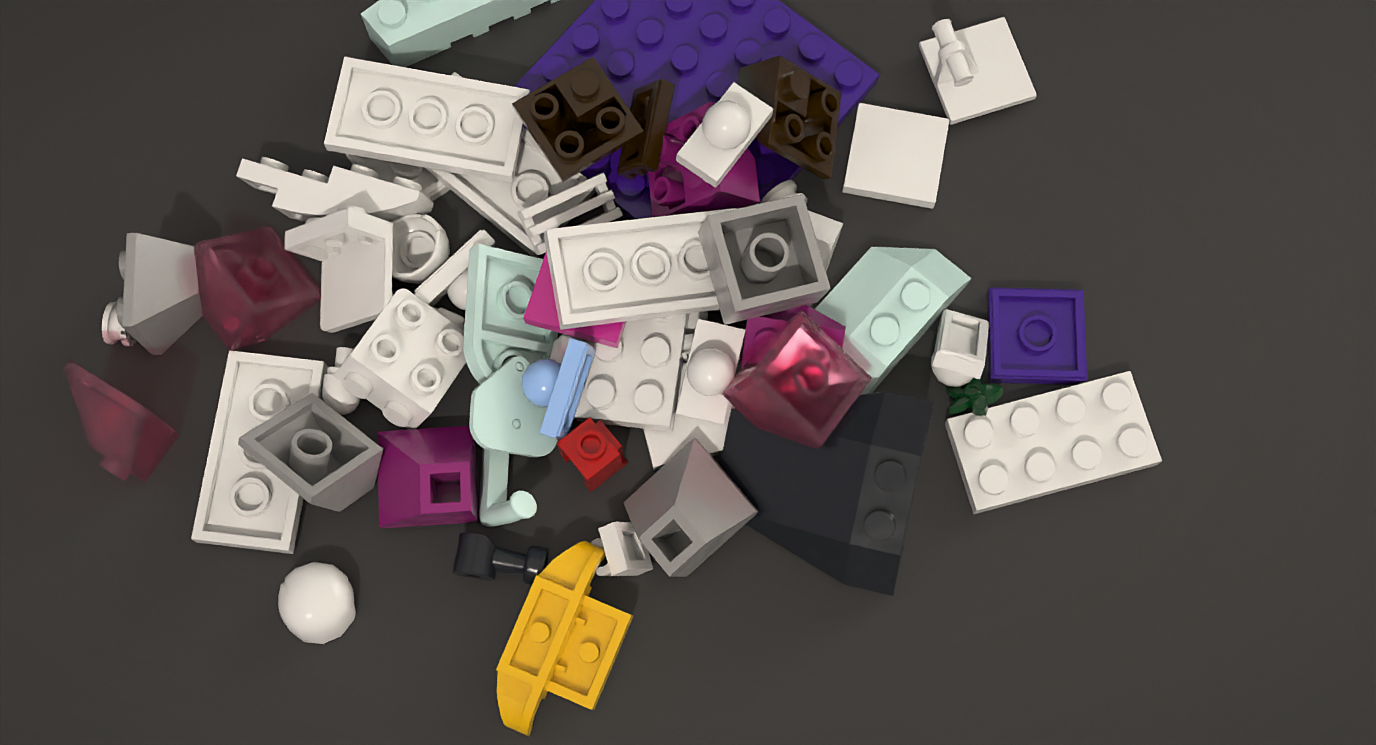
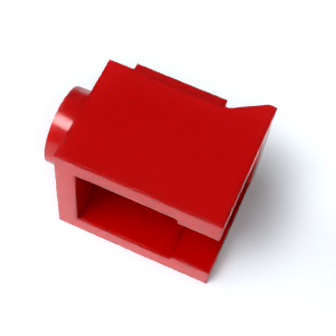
(592, 452)

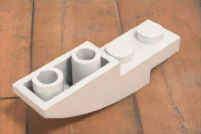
(318, 195)

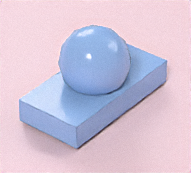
(559, 386)

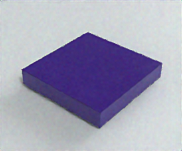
(1036, 336)

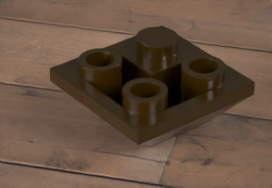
(802, 116)
(577, 119)

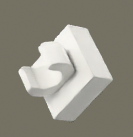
(623, 551)

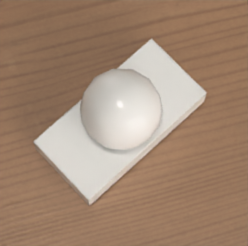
(724, 134)
(452, 275)
(959, 348)
(709, 371)

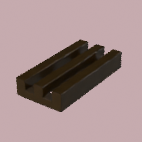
(651, 110)

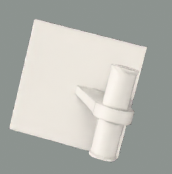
(976, 69)

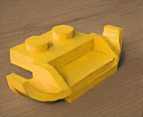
(560, 640)

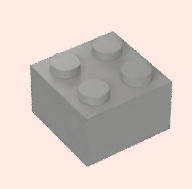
(763, 259)

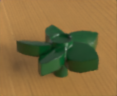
(974, 396)

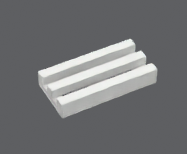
(605, 198)

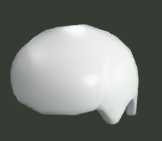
(418, 248)
(316, 602)

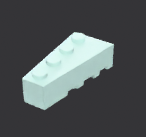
(421, 28)

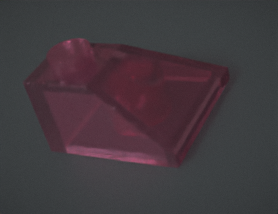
(251, 286)
(798, 383)
(119, 426)

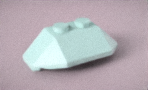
(890, 304)

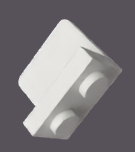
(355, 264)
(405, 360)

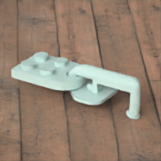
(499, 411)

